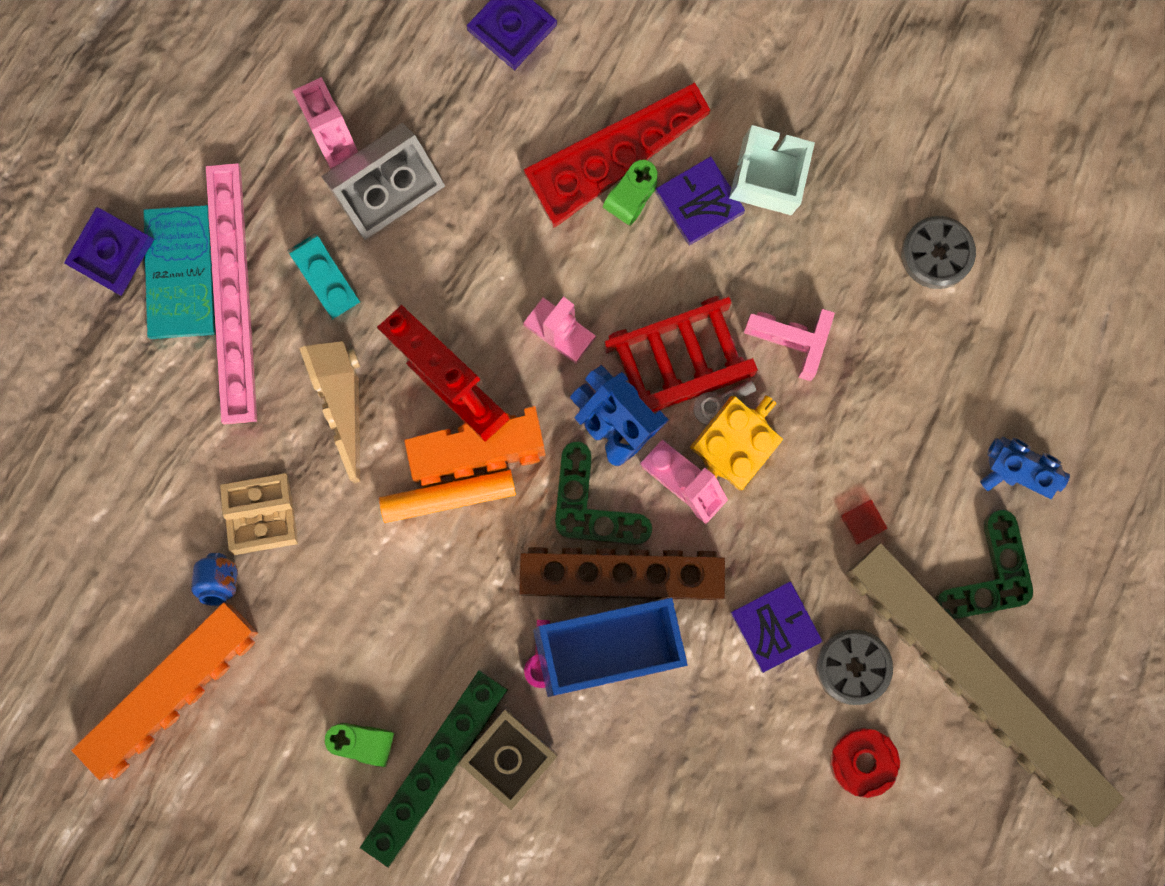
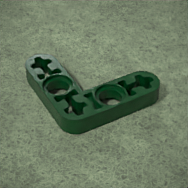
(578, 506)
(1003, 575)

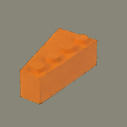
(464, 452)

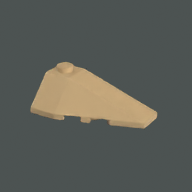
(337, 382)

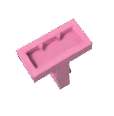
(325, 122)
(559, 329)
(794, 337)
(685, 480)

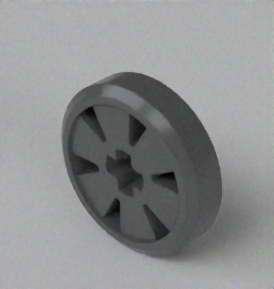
(944, 233)
(867, 650)

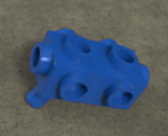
(1017, 463)

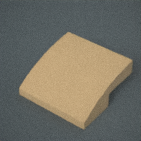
(258, 514)

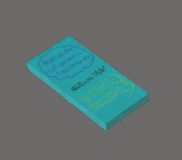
(179, 273)

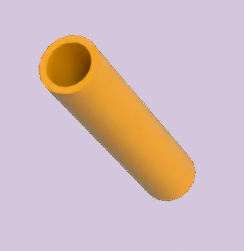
(447, 496)

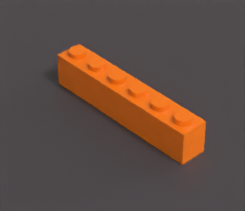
(164, 692)

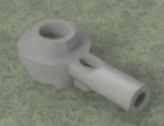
(710, 403)

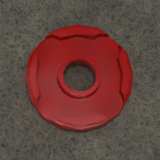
(885, 762)

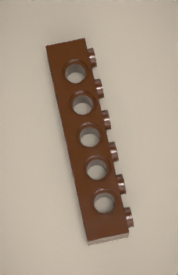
(708, 587)

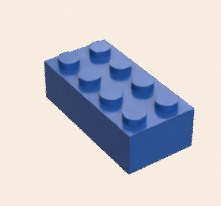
(609, 647)

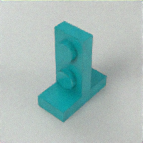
(323, 276)

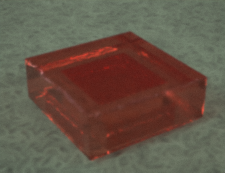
(863, 522)

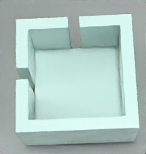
(769, 176)

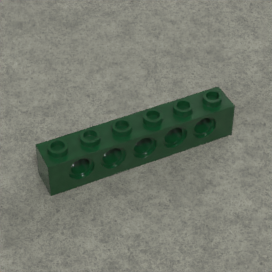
(434, 769)

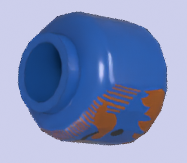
(214, 579)

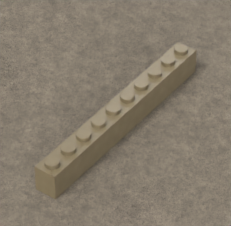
(985, 686)

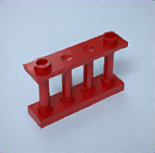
(443, 373)
(704, 379)

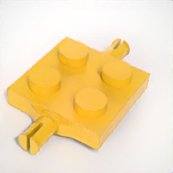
(737, 441)

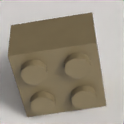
(508, 759)

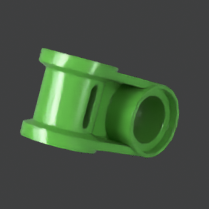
(629, 196)
(366, 743)

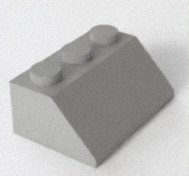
(383, 180)

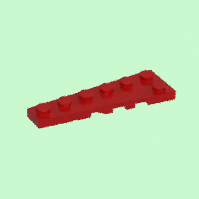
(594, 164)

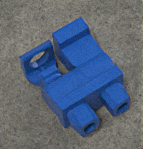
(616, 413)

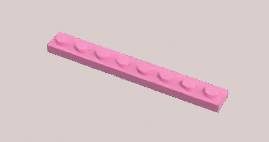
(231, 294)

